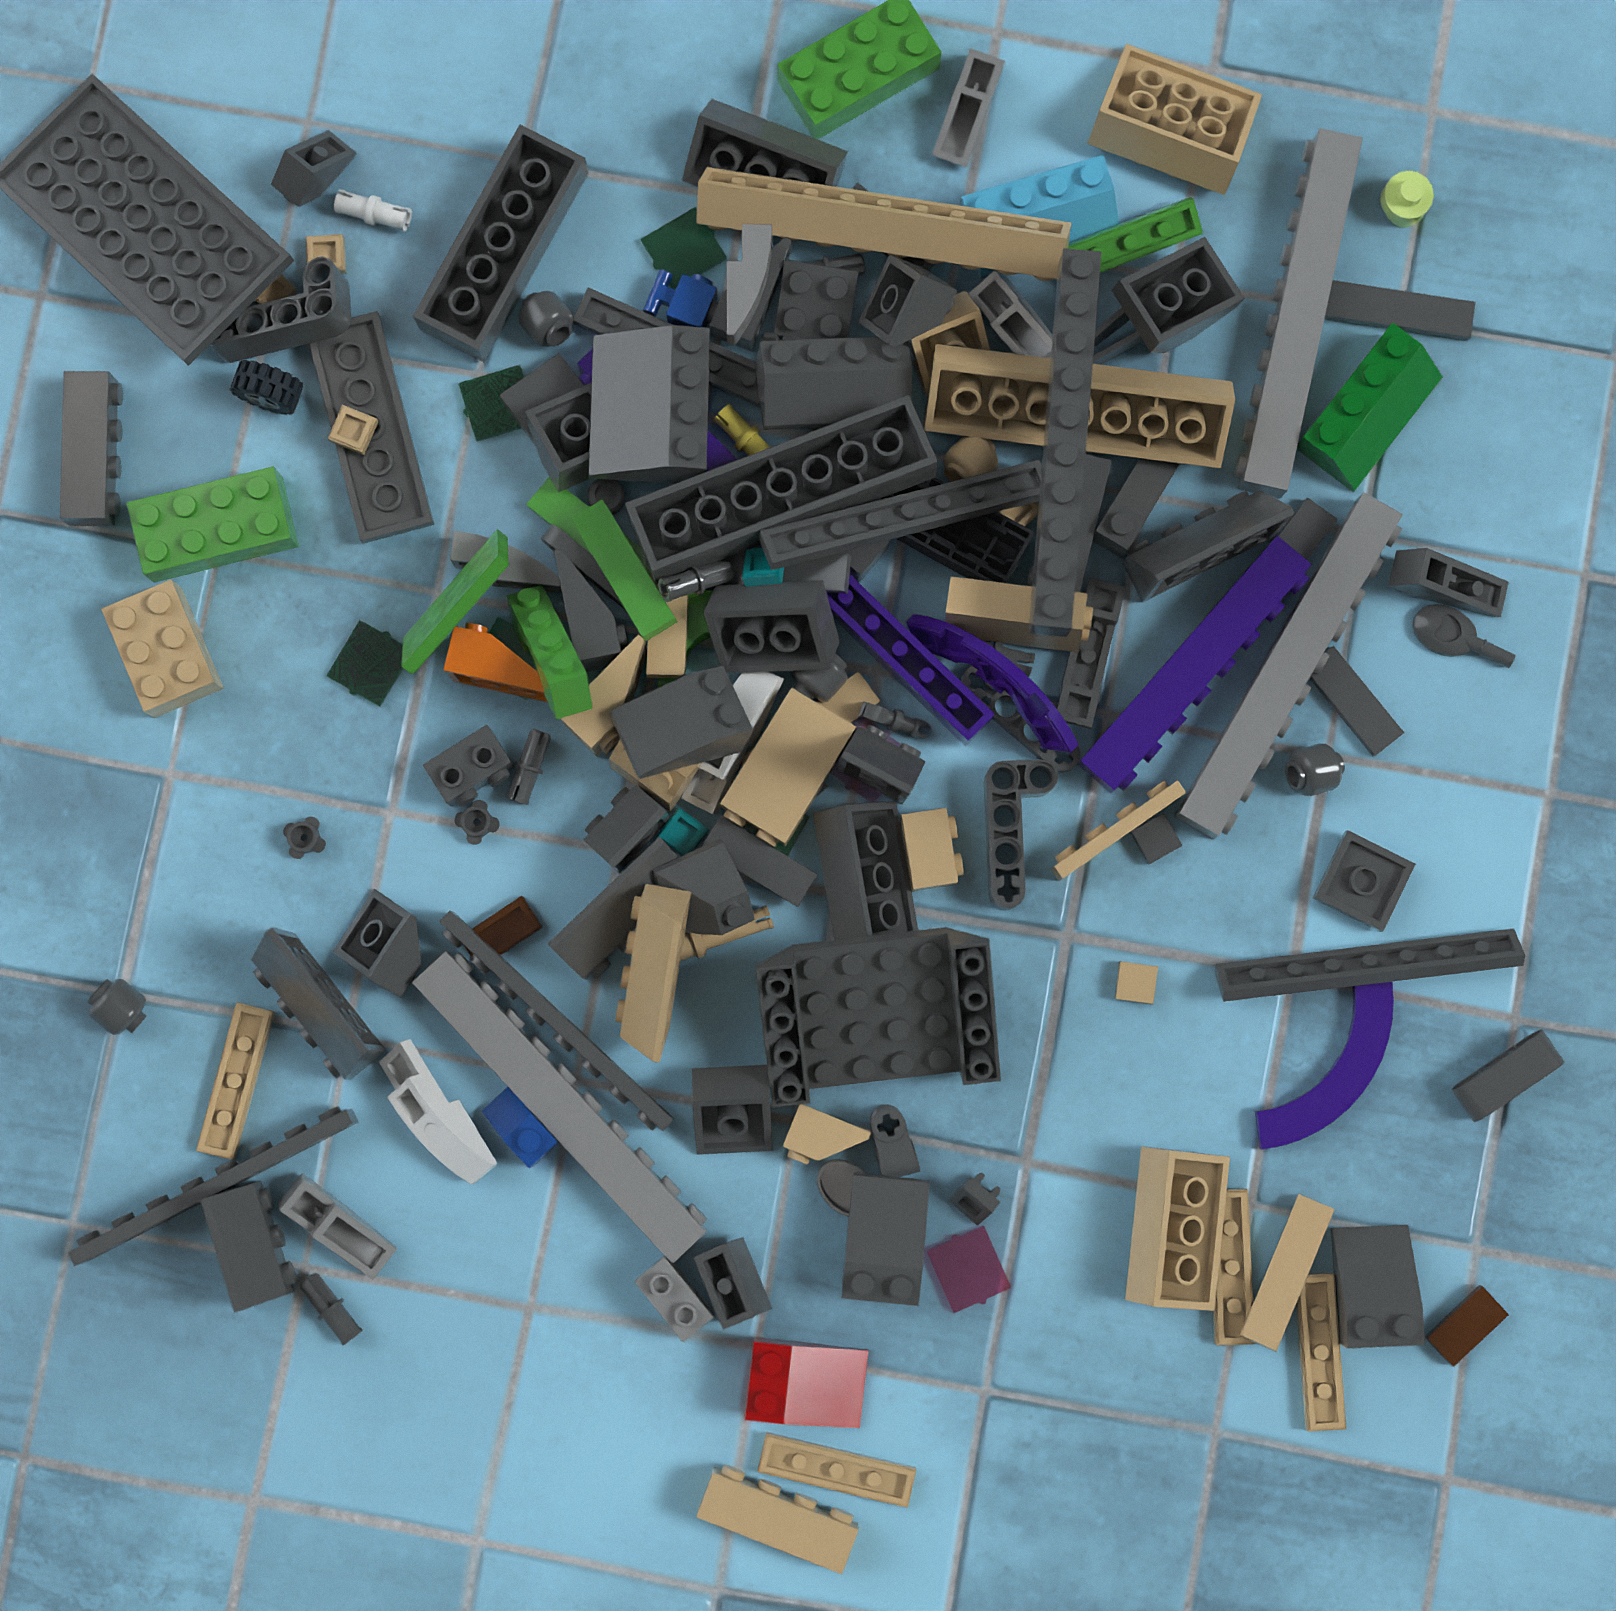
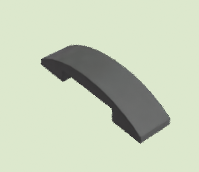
(1085, 669)

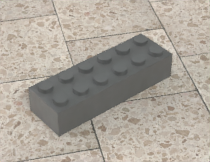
(501, 243)

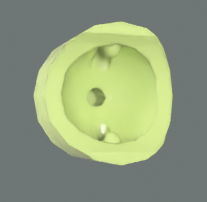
(1406, 198)

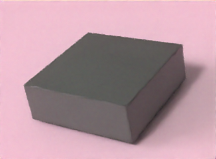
(1156, 839)

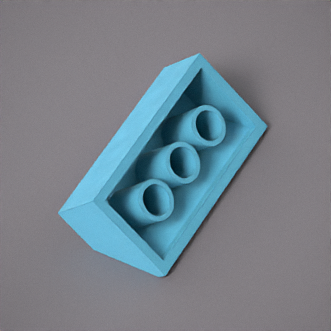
(1070, 193)

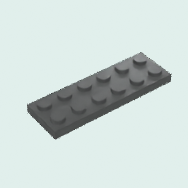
(386, 480)

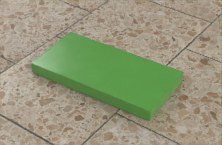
(455, 601)

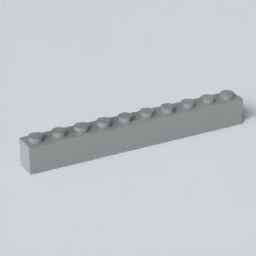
(1299, 313)
(1288, 666)
(560, 1105)

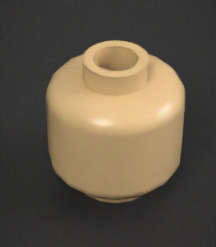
(970, 458)

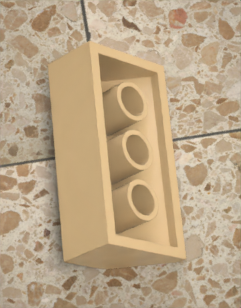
(653, 968)
(1177, 1229)

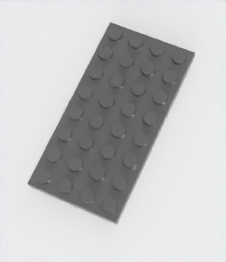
(141, 219)

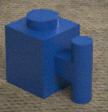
(687, 303)

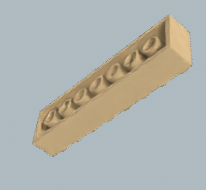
(1128, 408)

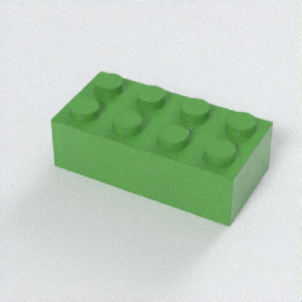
(858, 66)
(212, 524)

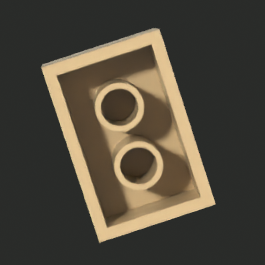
(162, 648)

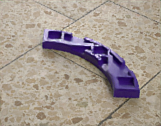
(1001, 674)
(1346, 1078)

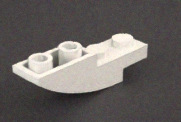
(715, 776)
(436, 1123)

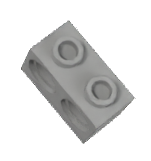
(675, 1298)

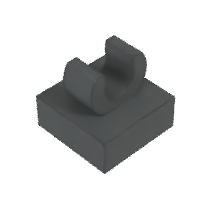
(975, 1200)

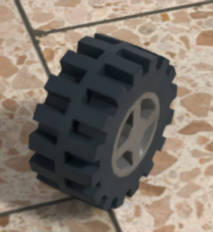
(266, 387)

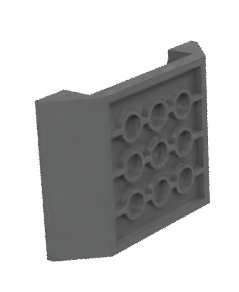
(878, 1011)

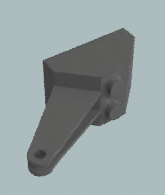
(1170, 301)

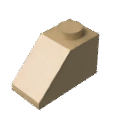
(820, 1135)

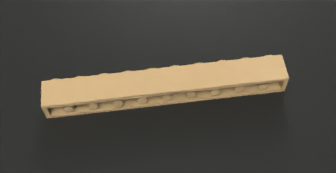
(883, 223)

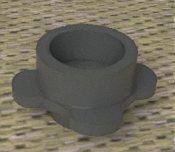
(466, 821)
(295, 831)

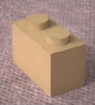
(930, 849)

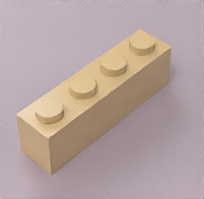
(778, 1519)

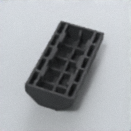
(975, 548)

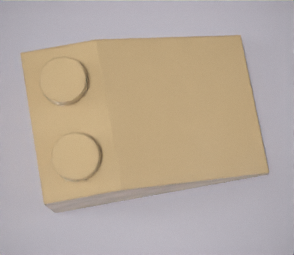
(608, 691)

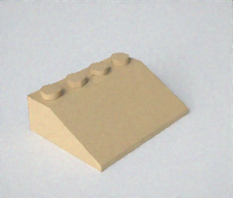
(1175, 119)

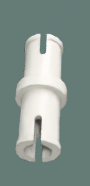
(372, 210)

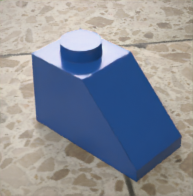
(519, 1128)

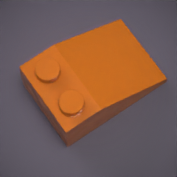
(486, 663)

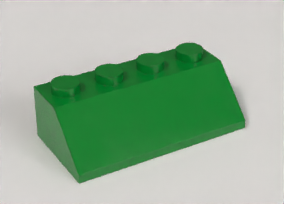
(1371, 408)

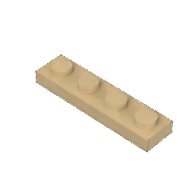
(1129, 818)

